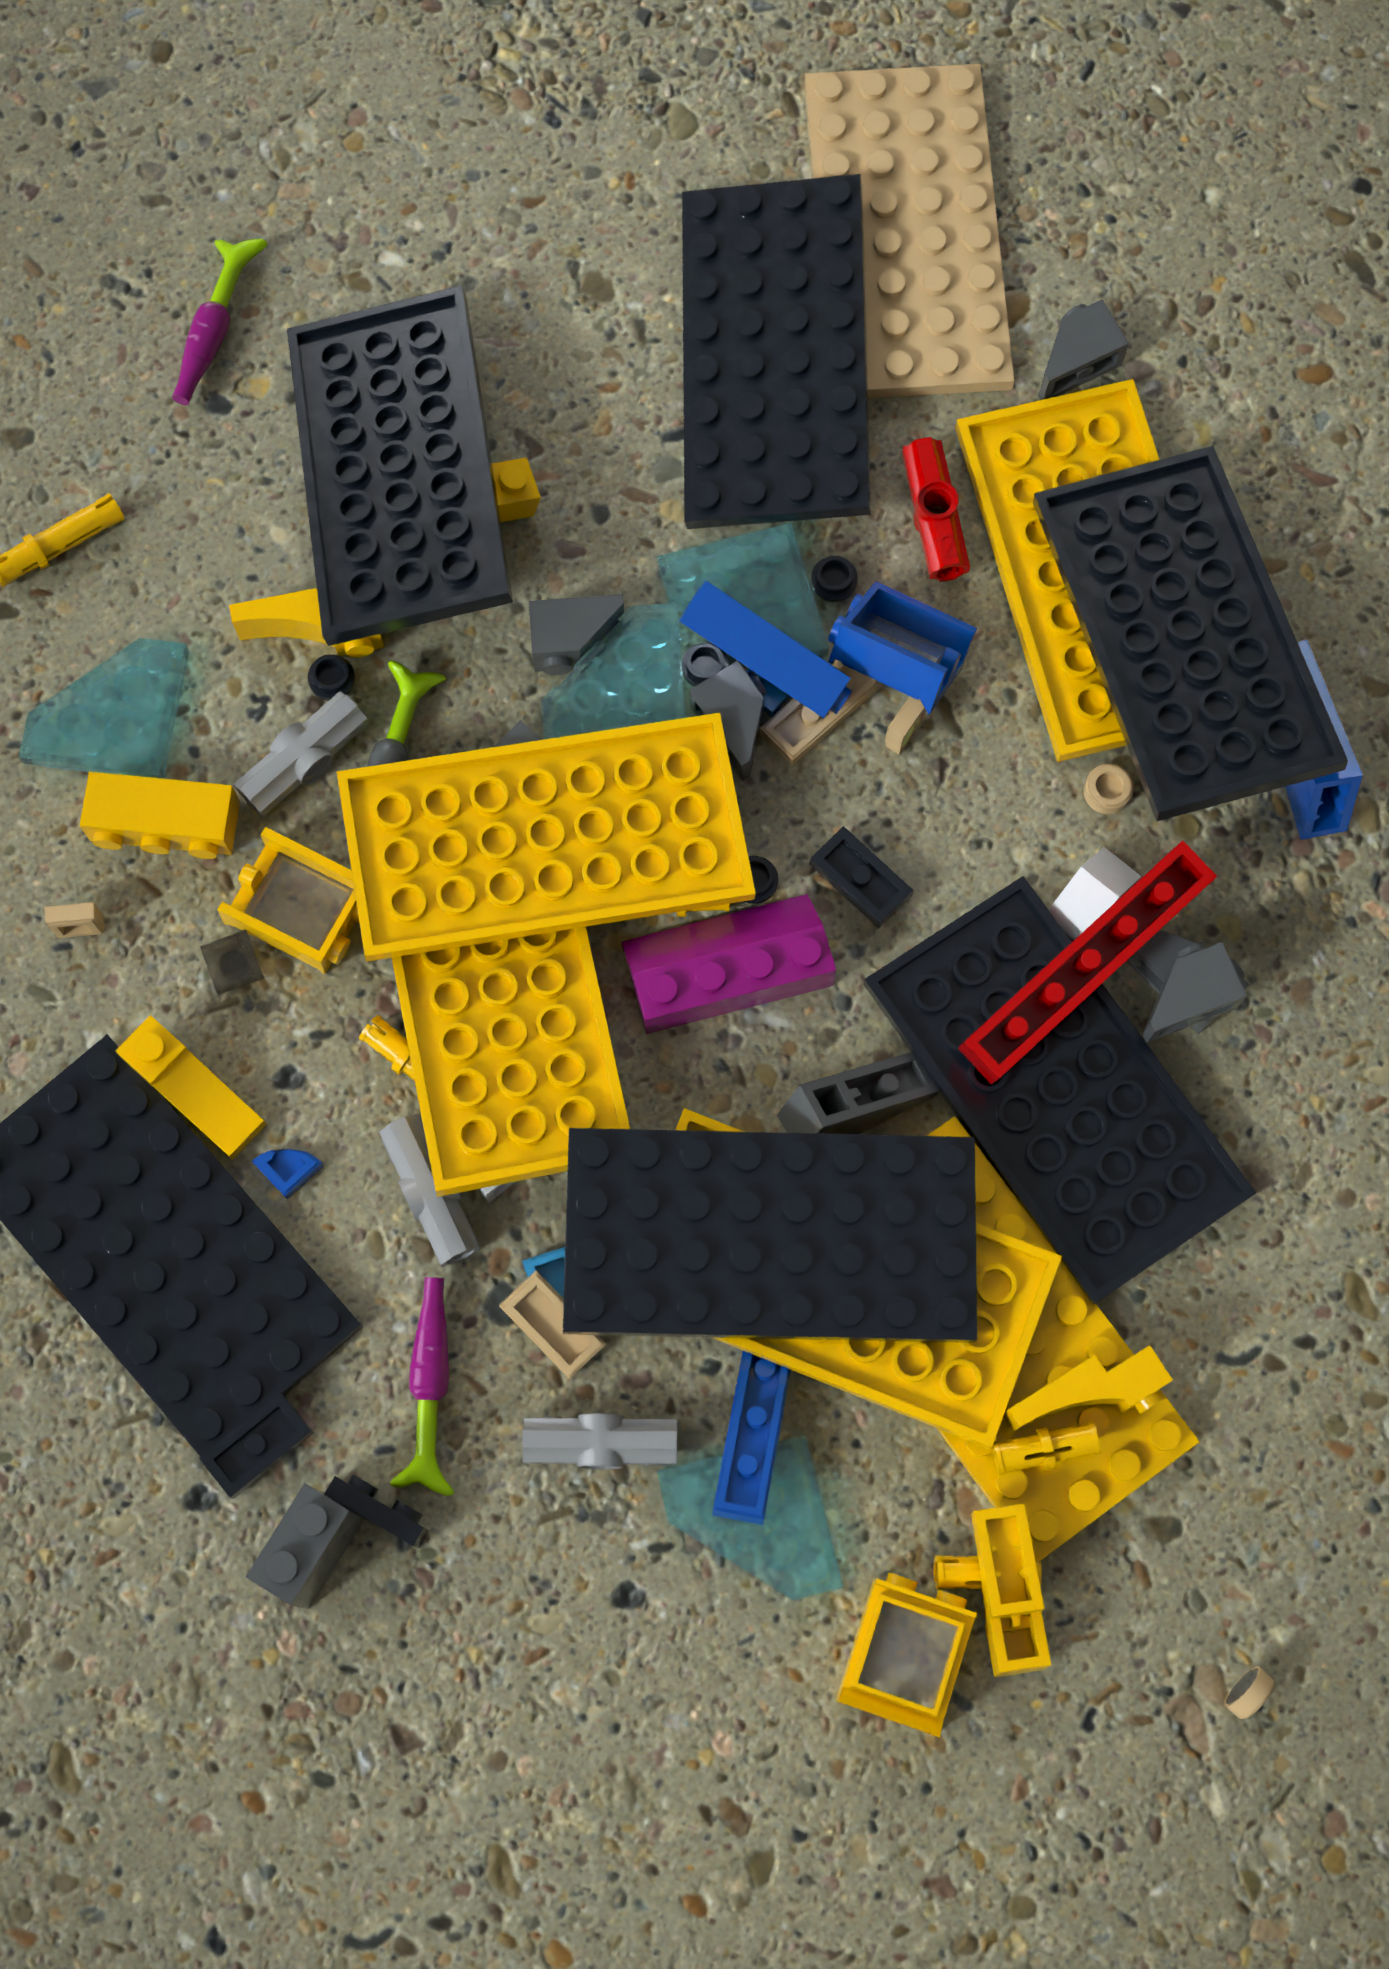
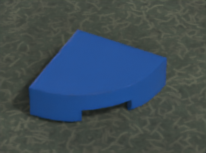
(288, 1168)

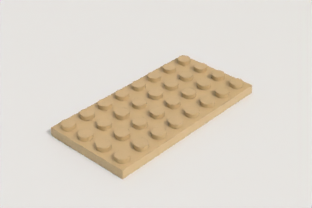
(926, 223)

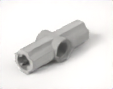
(301, 754)
(440, 1216)
(600, 1441)

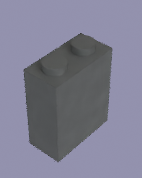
(305, 1547)

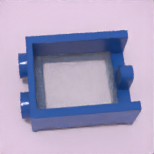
(902, 643)

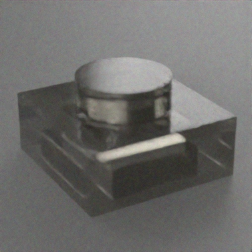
(232, 962)

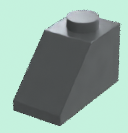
(1084, 349)
(568, 628)
(741, 707)
(1195, 990)

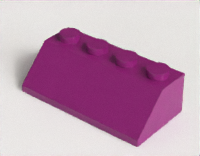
(729, 963)

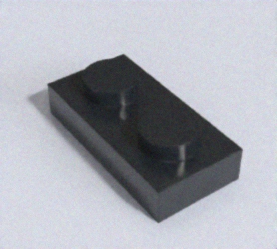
(861, 877)
(256, 1445)
(359, 1497)

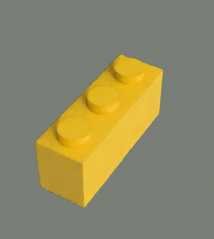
(159, 814)

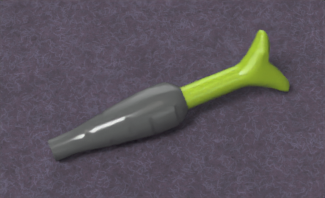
(412, 688)

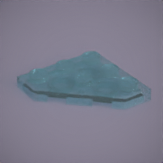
(757, 571)
(623, 678)
(113, 716)
(792, 1545)

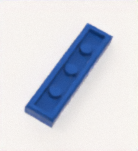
(751, 1440)

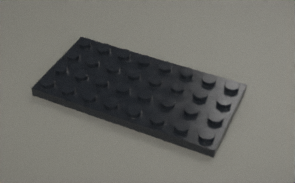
(775, 353)
(397, 467)
(1188, 634)
(1084, 1121)
(770, 1235)
(162, 1248)

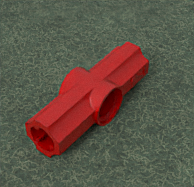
(939, 533)

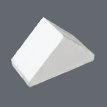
(1092, 892)

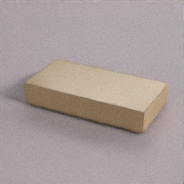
(539, 1314)

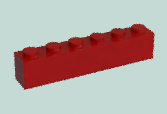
(1087, 962)

